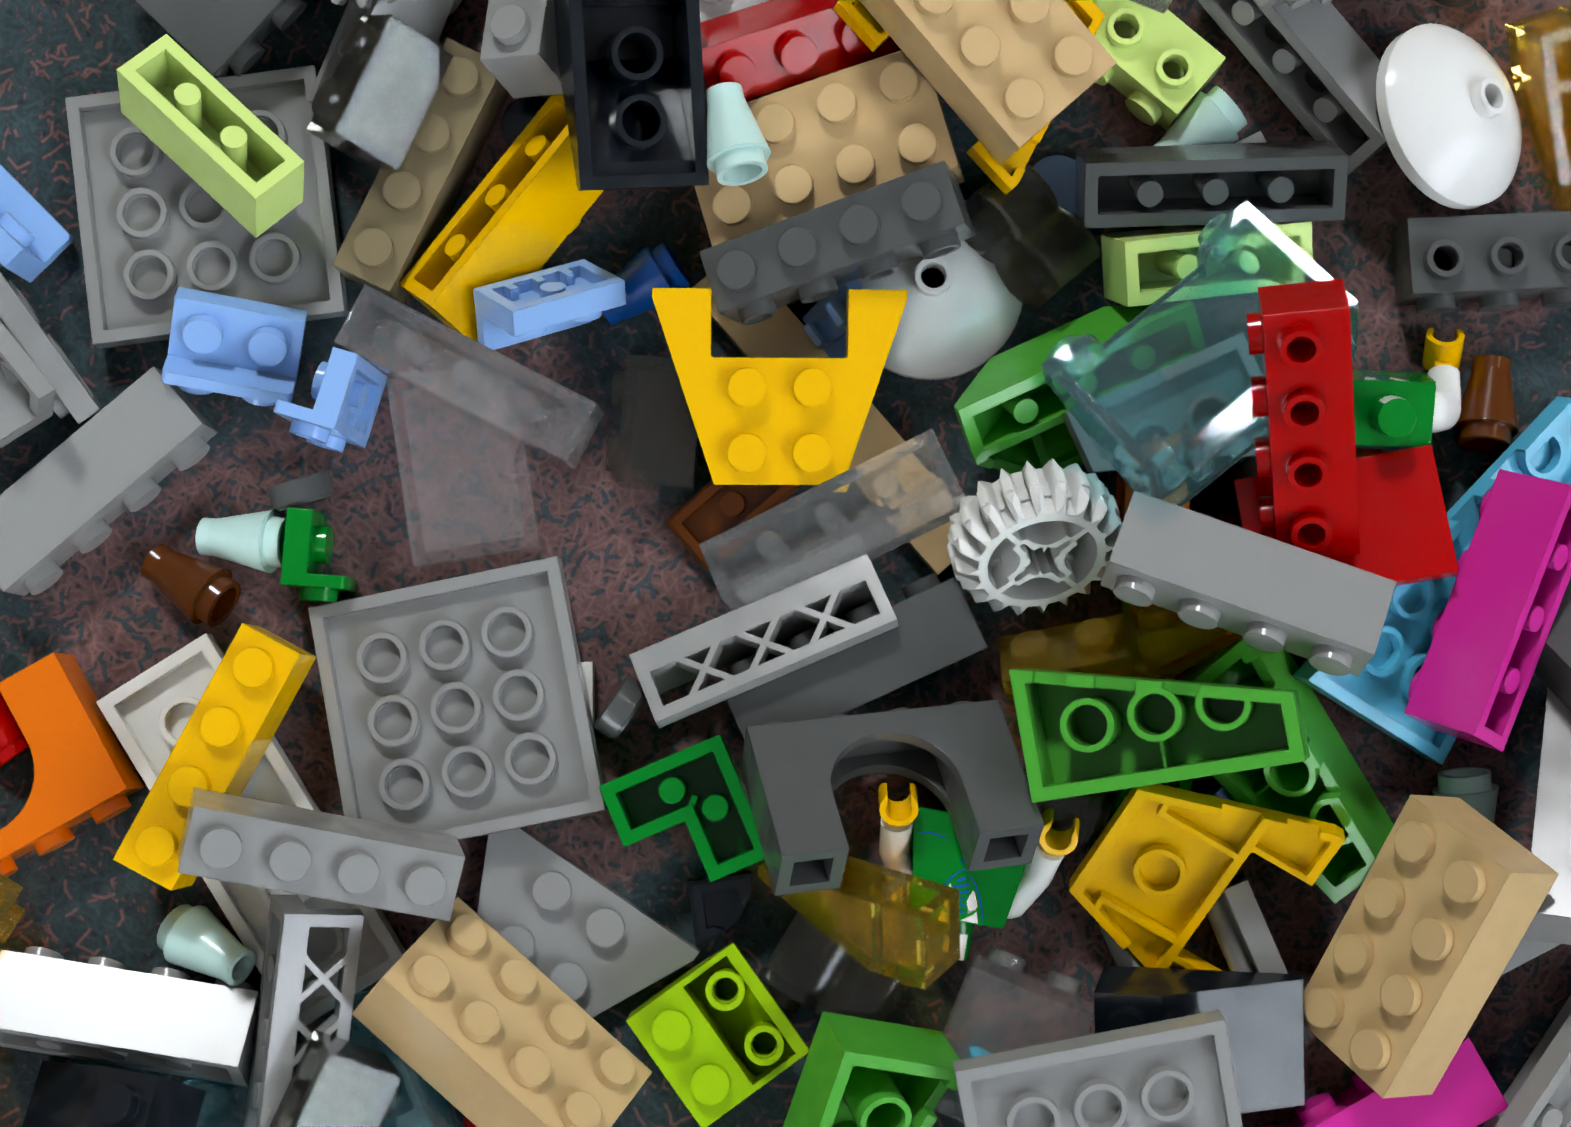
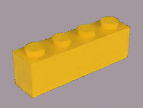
(506, 223)
(216, 746)

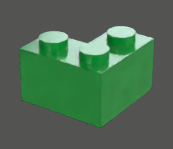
(691, 787)

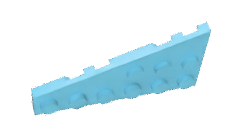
(1383, 685)

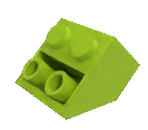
(717, 1034)

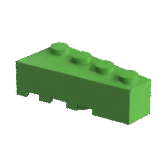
(1133, 732)
(1322, 787)
(872, 1075)

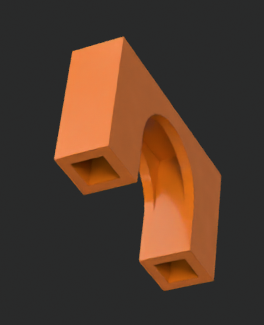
(75, 756)

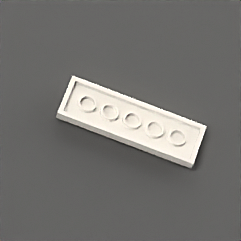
(148, 721)

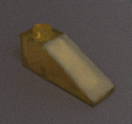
(1542, 79)
(886, 920)

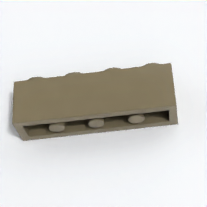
(412, 204)

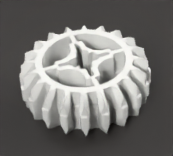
(1033, 536)

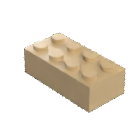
(997, 61)
(834, 142)
(1423, 944)
(498, 1032)

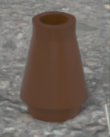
(1487, 407)
(195, 586)

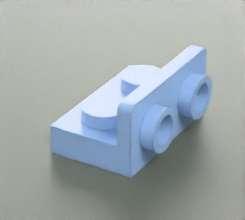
(27, 231)
(544, 302)
(234, 347)
(345, 403)

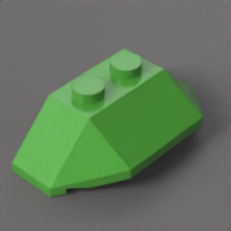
(1013, 412)

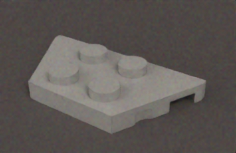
(573, 924)

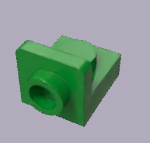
(305, 548)

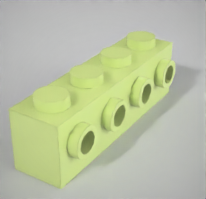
(1157, 60)

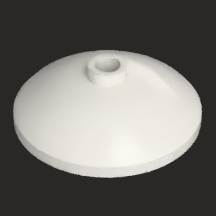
(1448, 116)
(953, 325)

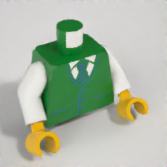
(1410, 406)
(926, 846)

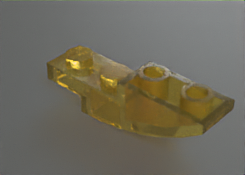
(1133, 643)

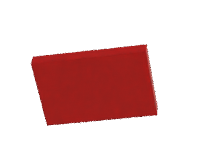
(1399, 512)

